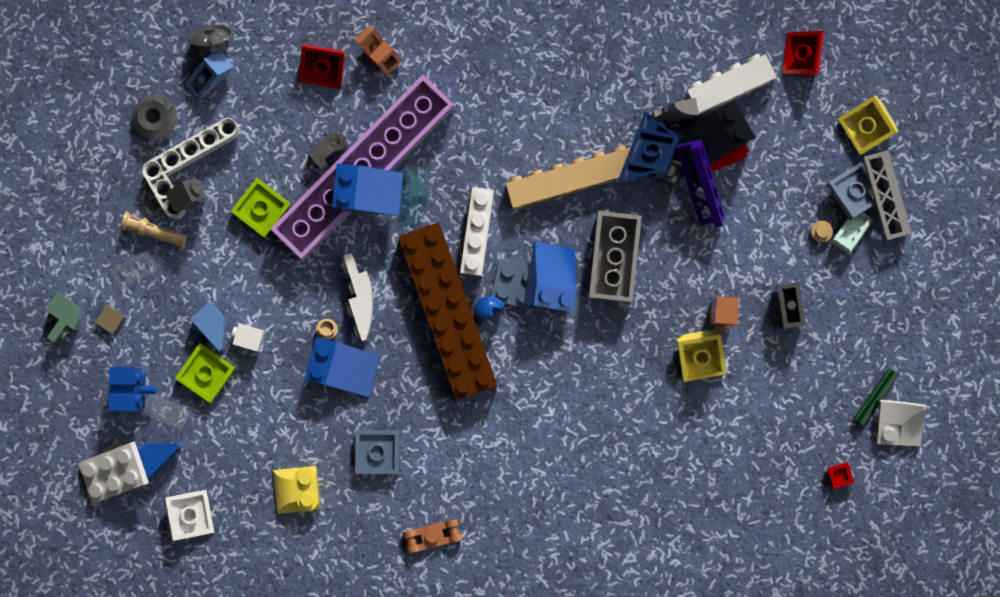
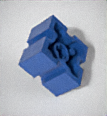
(126, 389)

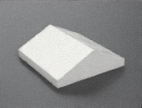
(189, 515)

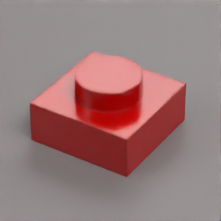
(840, 475)

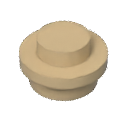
(821, 231)
(326, 329)

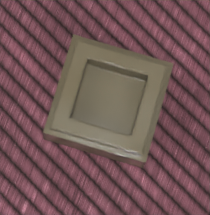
(110, 319)

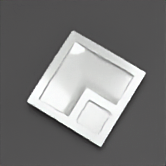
(900, 423)

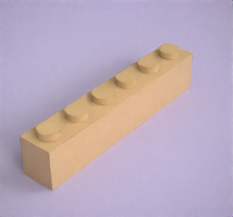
(566, 179)

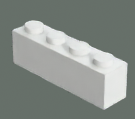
(732, 84)
(477, 232)

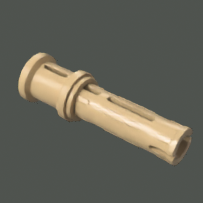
(143, 227)

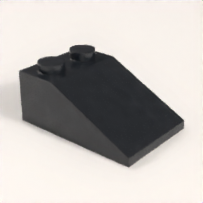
(720, 132)

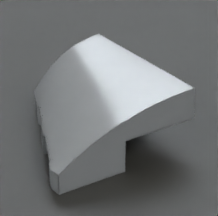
(678, 111)

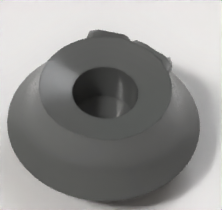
(211, 39)
(154, 117)

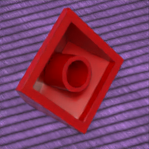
(803, 54)
(322, 66)

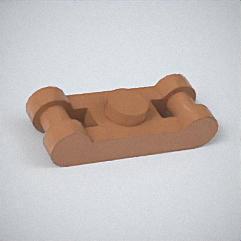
(432, 536)

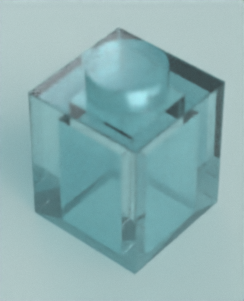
(416, 182)

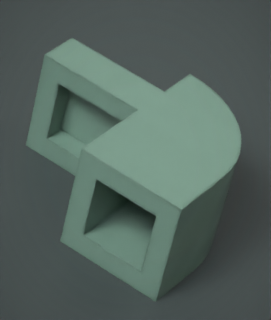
(68, 316)

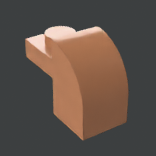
(378, 50)

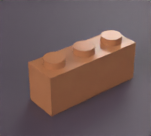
(723, 313)

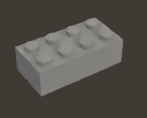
(614, 257)

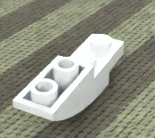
(361, 306)

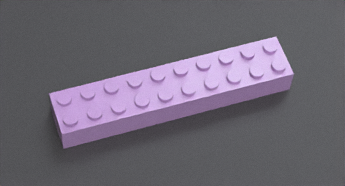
(379, 147)

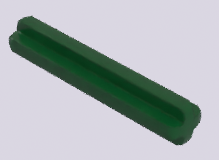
(874, 398)

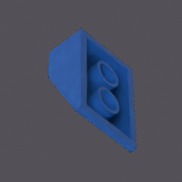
(367, 190)
(552, 278)
(342, 367)

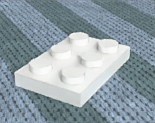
(113, 472)

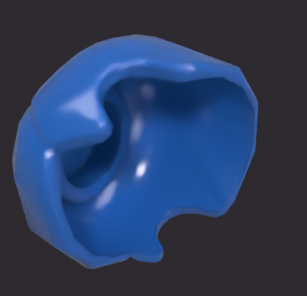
(486, 307)

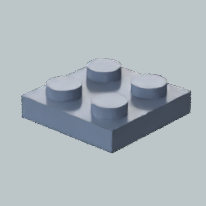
(853, 191)
(511, 283)
(376, 451)

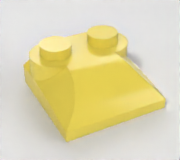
(868, 124)
(701, 355)
(296, 490)

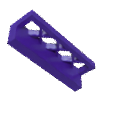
(706, 183)

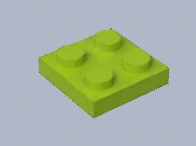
(260, 207)
(205, 373)

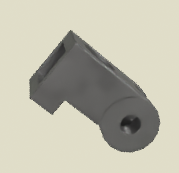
(327, 148)

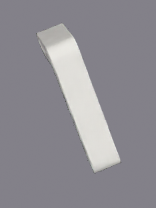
(184, 160)

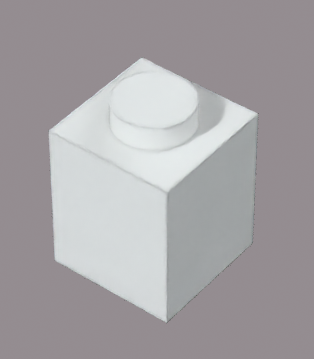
(248, 337)

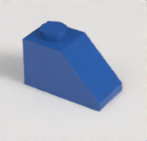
(156, 456)

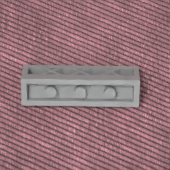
(892, 194)

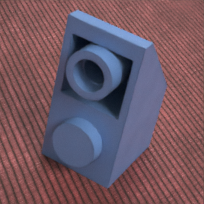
(212, 325)

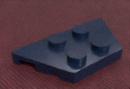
(650, 152)

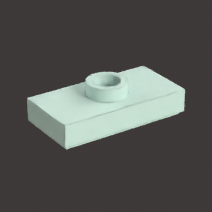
(851, 232)

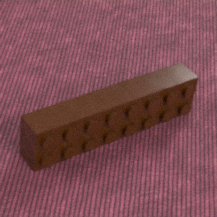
(447, 311)

